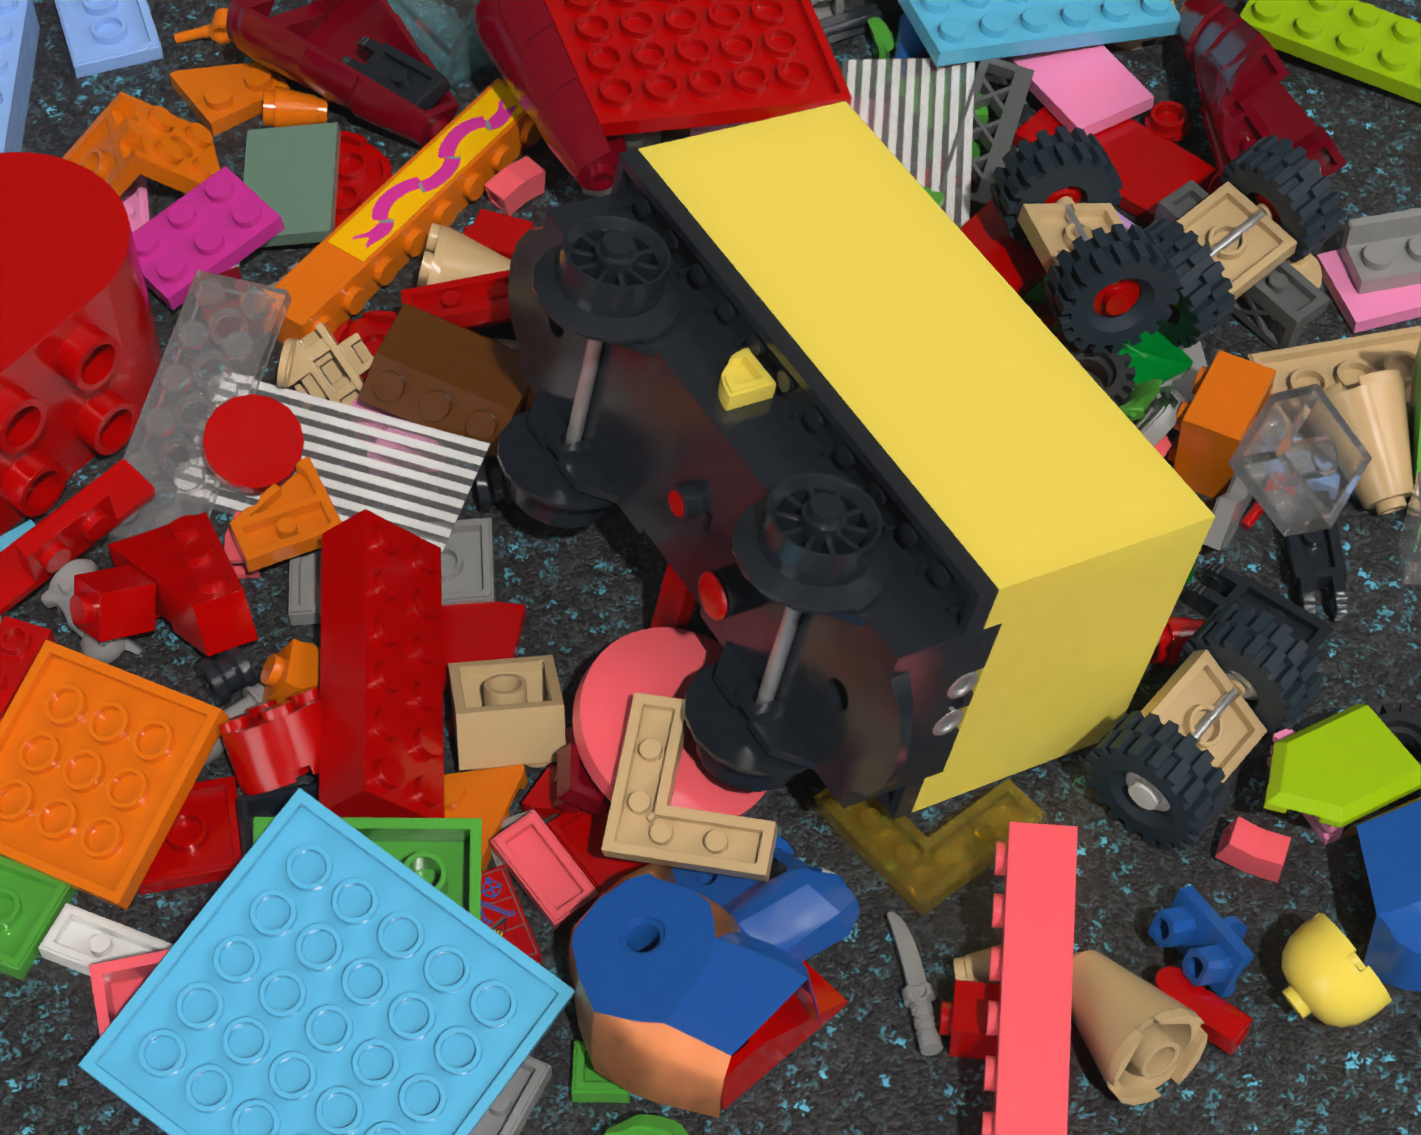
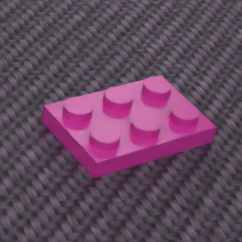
(204, 232)

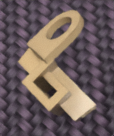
(340, 365)

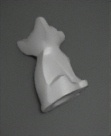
(59, 596)

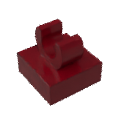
(575, 785)

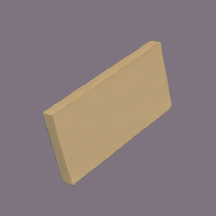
(1343, 359)

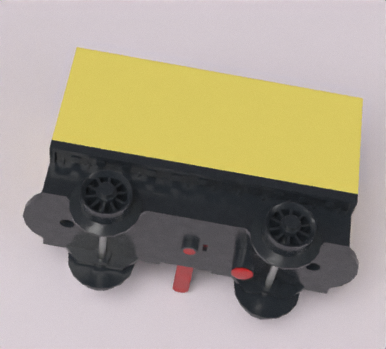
(931, 528)

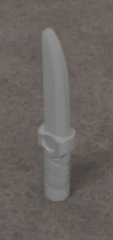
(917, 994)

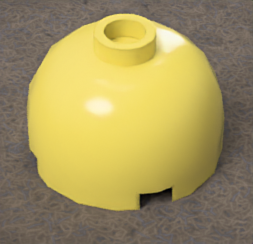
(1329, 976)

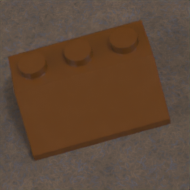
(446, 377)

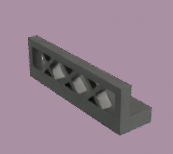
(1003, 129)
(1281, 293)

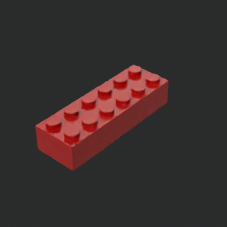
(381, 672)

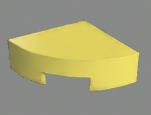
(744, 381)

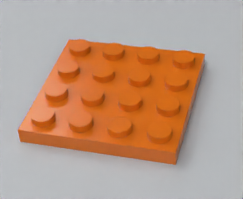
(96, 770)

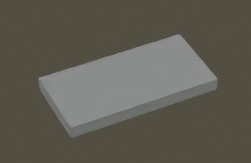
(465, 572)

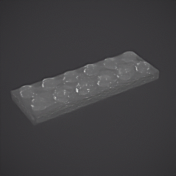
(211, 357)

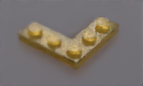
(935, 866)

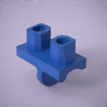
(1207, 942)

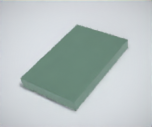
(297, 177)

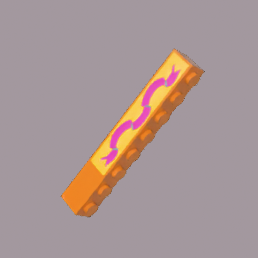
(398, 217)

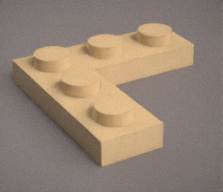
(650, 830)

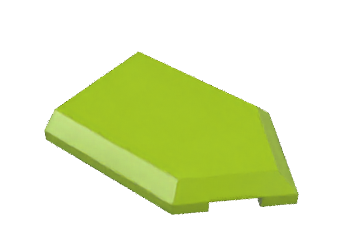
(1341, 768)

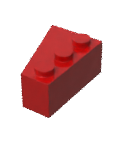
(194, 582)

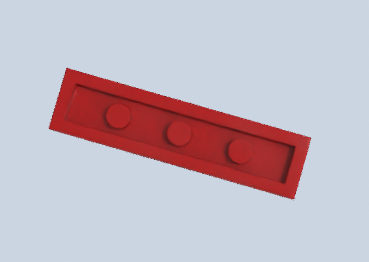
(467, 302)

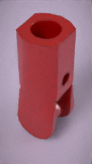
(1223, 1022)

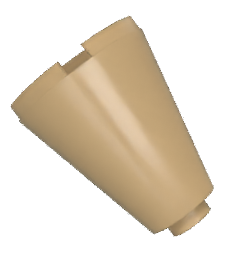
(1378, 417)
(1132, 1028)

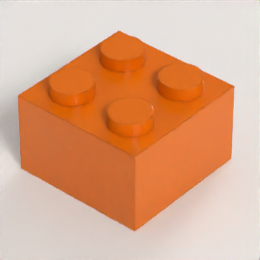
(1217, 420)

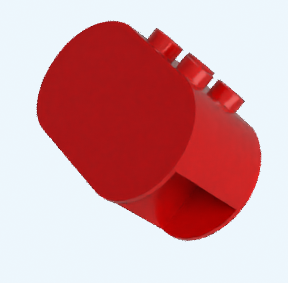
(71, 328)

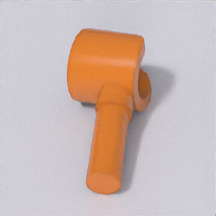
(215, 30)

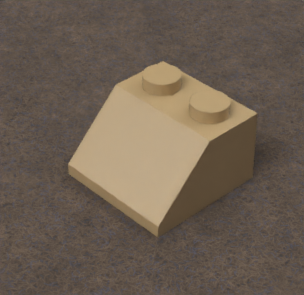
(507, 712)

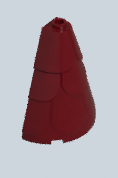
(313, 40)
(544, 81)
(1242, 87)

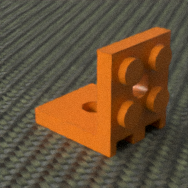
(146, 141)

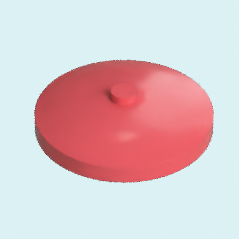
(653, 663)

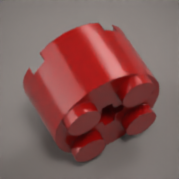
(275, 741)

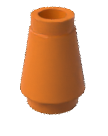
(292, 108)

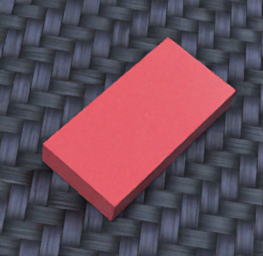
(544, 870)

